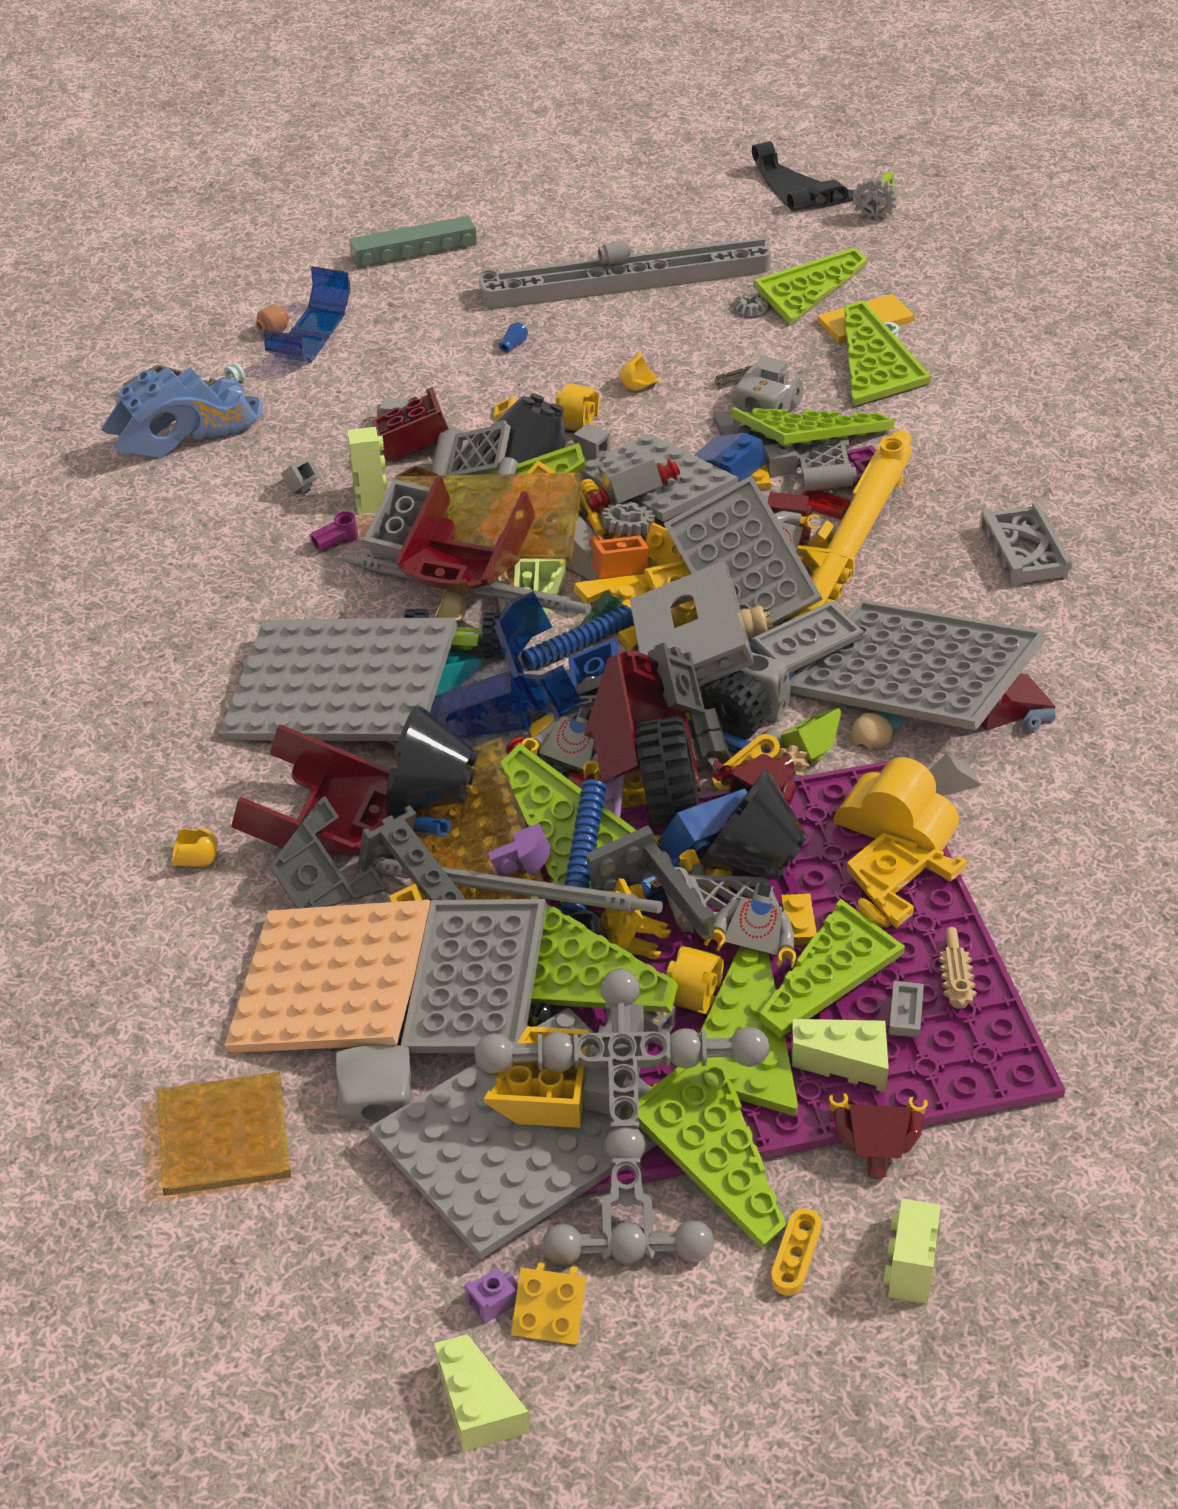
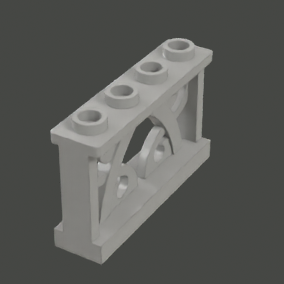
(1027, 567)

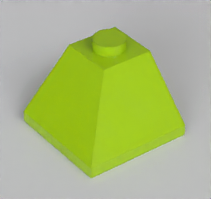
(813, 734)

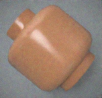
(272, 318)

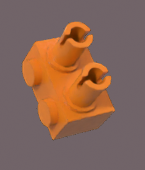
(619, 556)

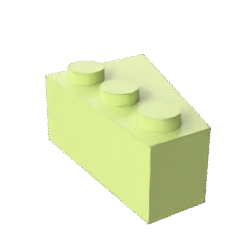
(367, 468)
(842, 1048)

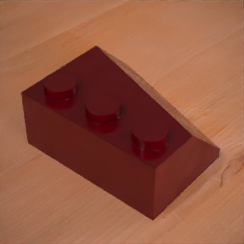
(411, 426)

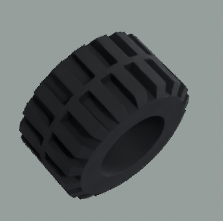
(738, 703)

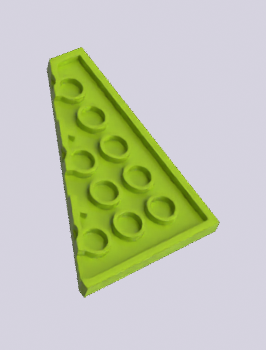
(877, 357)
(812, 425)
(553, 803)
(576, 961)
(738, 1006)
(702, 1129)

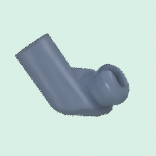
(1034, 718)

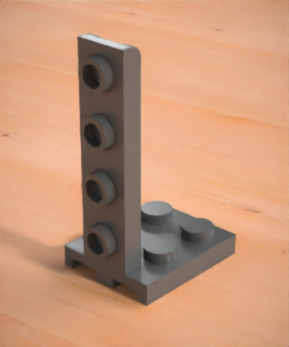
(677, 675)
(399, 840)
(637, 858)

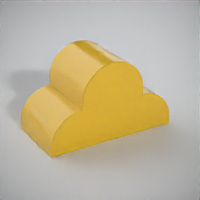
(901, 804)

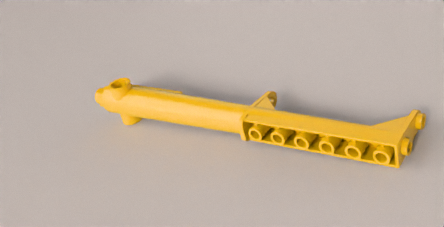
(836, 564)

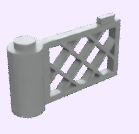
(449, 452)
(829, 475)
(716, 884)

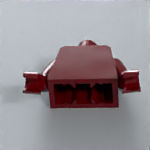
(746, 774)

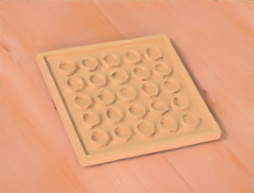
(330, 977)

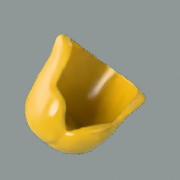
(636, 374)
(194, 848)

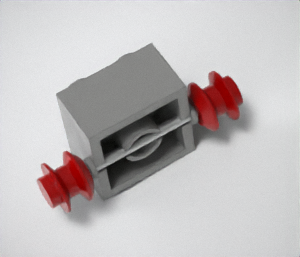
(630, 476)

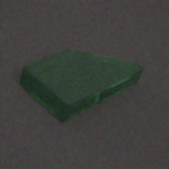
(606, 603)

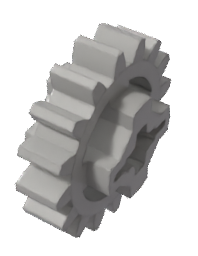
(882, 194)
(627, 519)

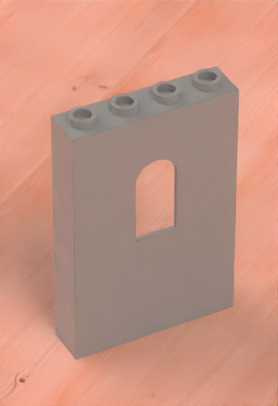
(714, 639)

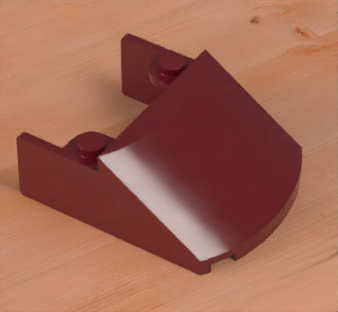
(443, 563)
(626, 697)
(349, 783)

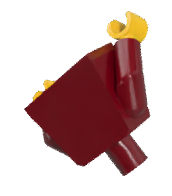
(878, 1130)

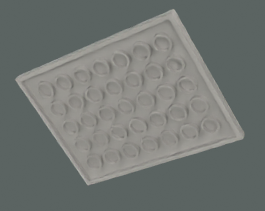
(921, 664)
(338, 677)
(485, 1169)

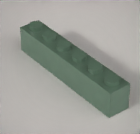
(412, 241)

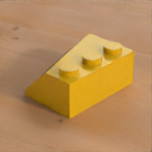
(542, 1095)

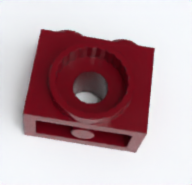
(792, 503)

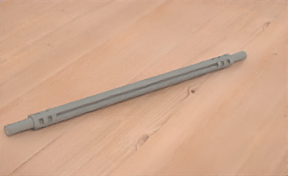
(494, 589)
(530, 888)

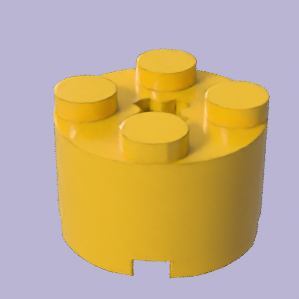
(579, 405)
(696, 977)

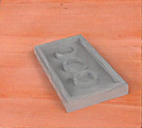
(808, 636)

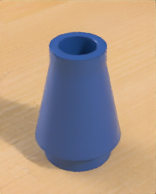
(513, 337)

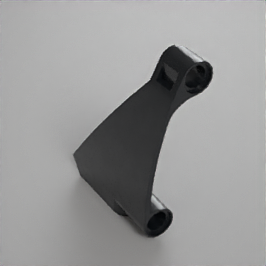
(794, 188)

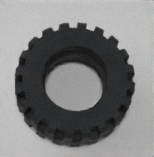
(666, 768)

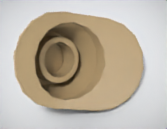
(451, 605)

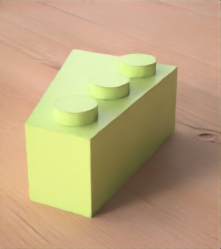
(541, 575)
(912, 1251)
(477, 1395)

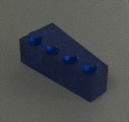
(483, 707)

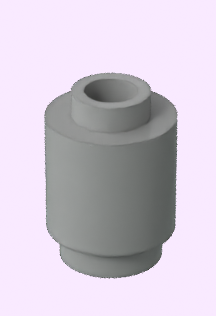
(614, 253)

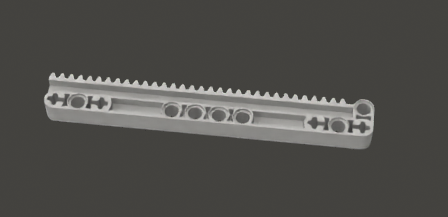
(638, 272)

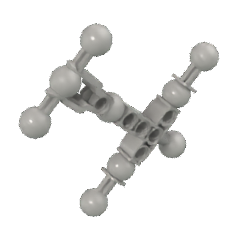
(624, 1142)

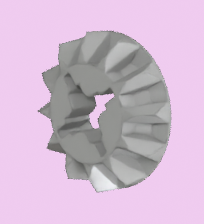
(756, 305)

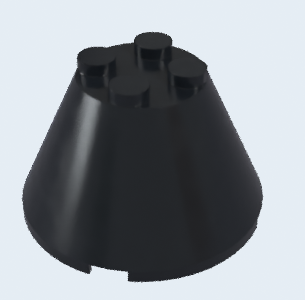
(534, 429)
(431, 766)
(759, 834)

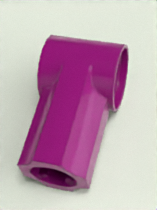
(341, 530)

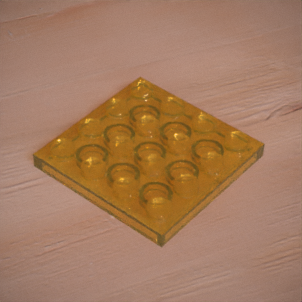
(222, 1133)

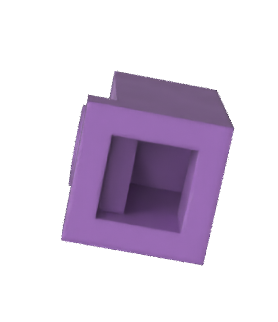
(491, 1294)

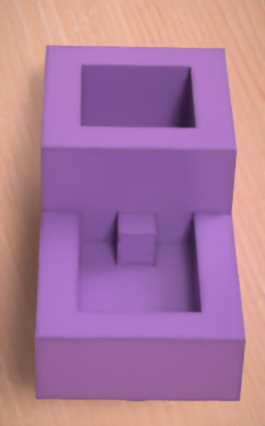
(528, 852)

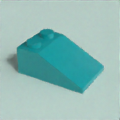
(457, 669)

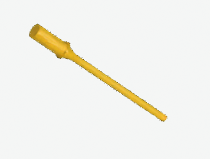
(593, 518)

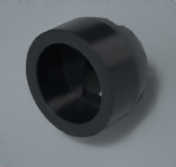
(545, 1013)

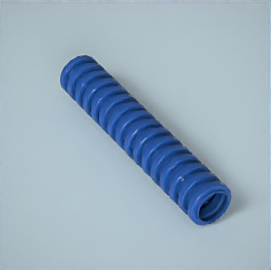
(577, 638)
(584, 838)

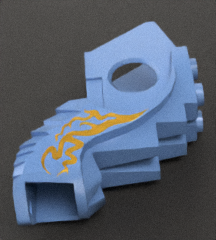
(183, 398)

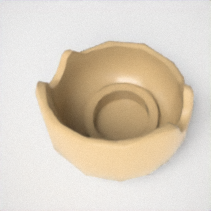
(872, 731)

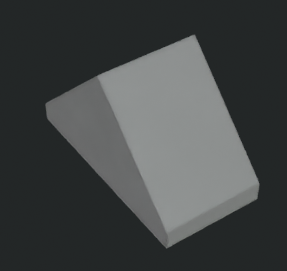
(953, 776)

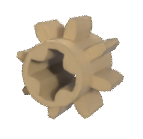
(798, 757)

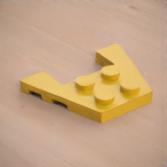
(625, 586)
(892, 863)

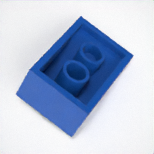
(735, 453)
(699, 825)

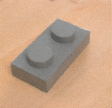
(906, 1009)

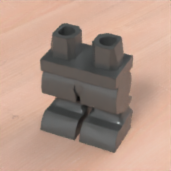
(707, 738)

